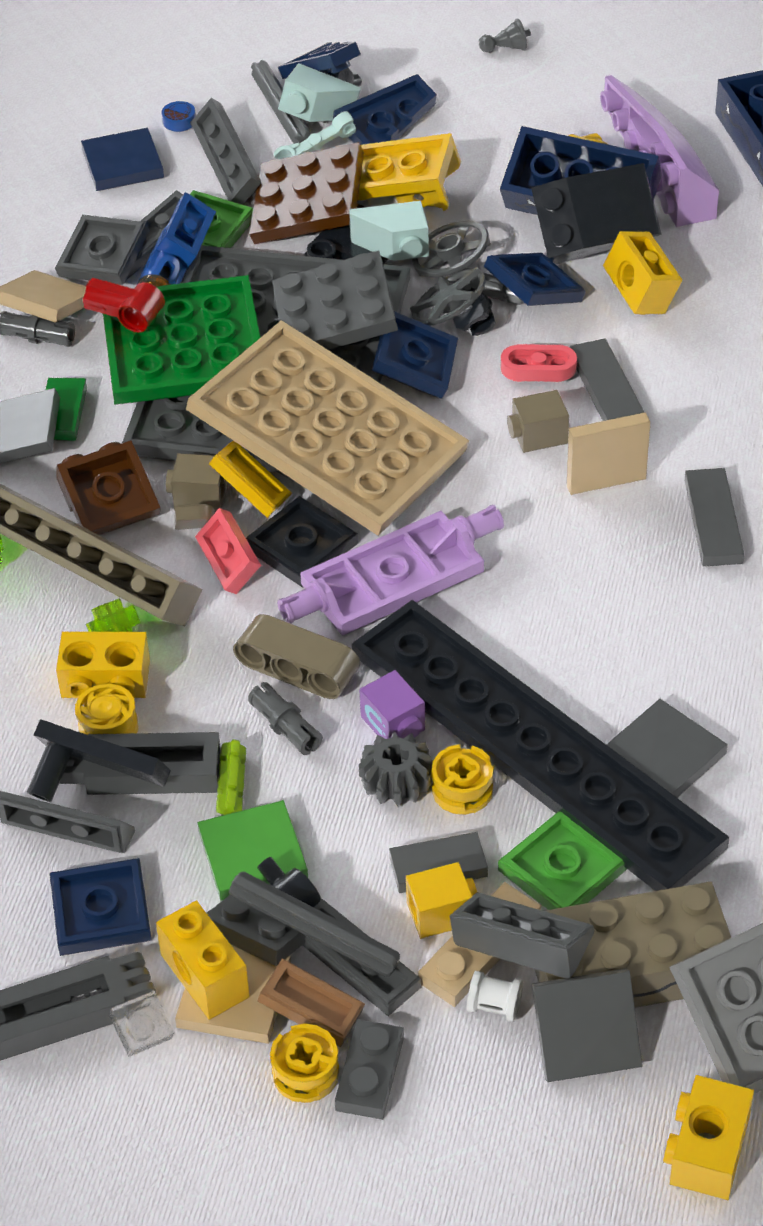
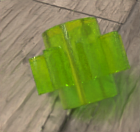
(113, 618)

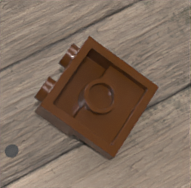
(107, 488)

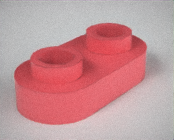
(538, 363)

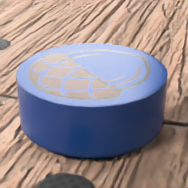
(177, 116)

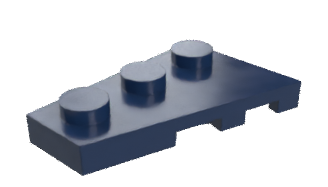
(389, 111)

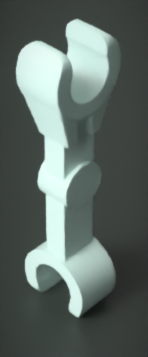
(341, 126)

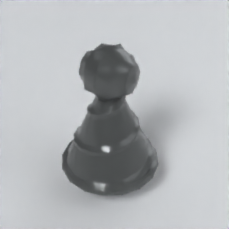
(513, 37)

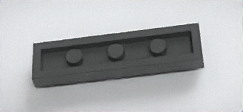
(225, 152)

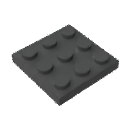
(338, 301)

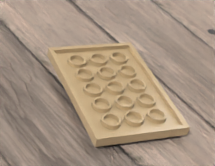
(328, 426)

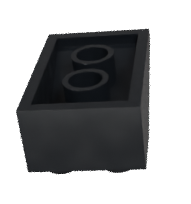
(590, 209)

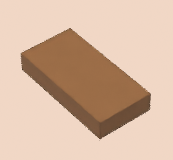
(310, 1001)

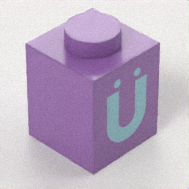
(391, 706)

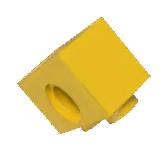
(642, 272)
(203, 959)
(701, 1162)

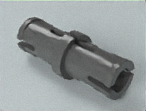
(36, 329)
(285, 718)

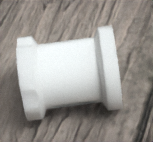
(495, 995)

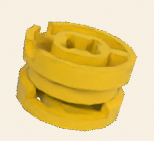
(106, 710)
(462, 778)
(305, 1062)

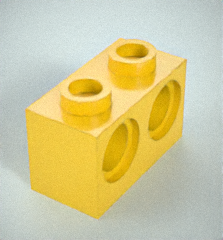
(102, 659)

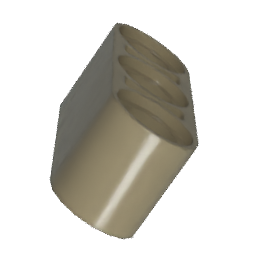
(296, 656)

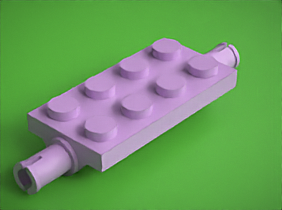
(393, 570)

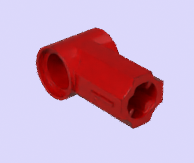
(131, 306)

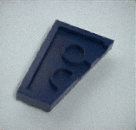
(325, 58)

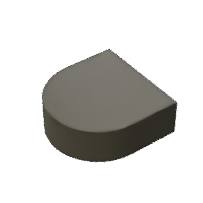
(192, 516)

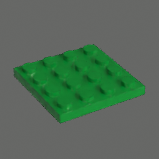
(186, 342)

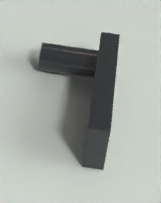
(63, 743)

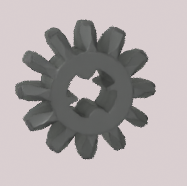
(396, 768)

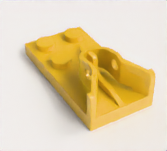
(409, 169)

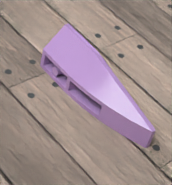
(685, 185)

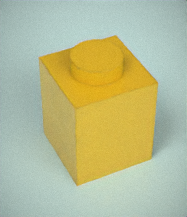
(435, 896)

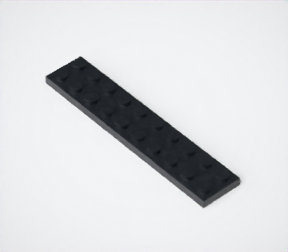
(543, 748)

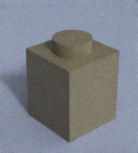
(539, 421)
(195, 482)

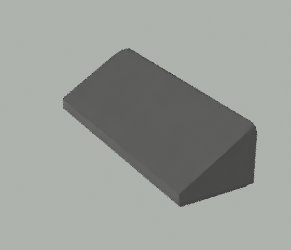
(65, 822)
(521, 934)

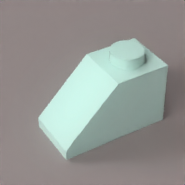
(315, 94)
(393, 229)

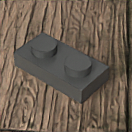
(255, 931)
(369, 1069)

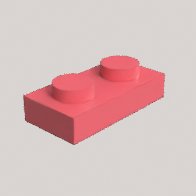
(228, 551)

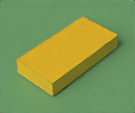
(250, 478)

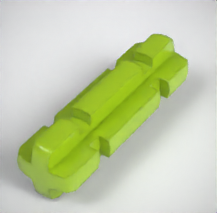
(231, 777)

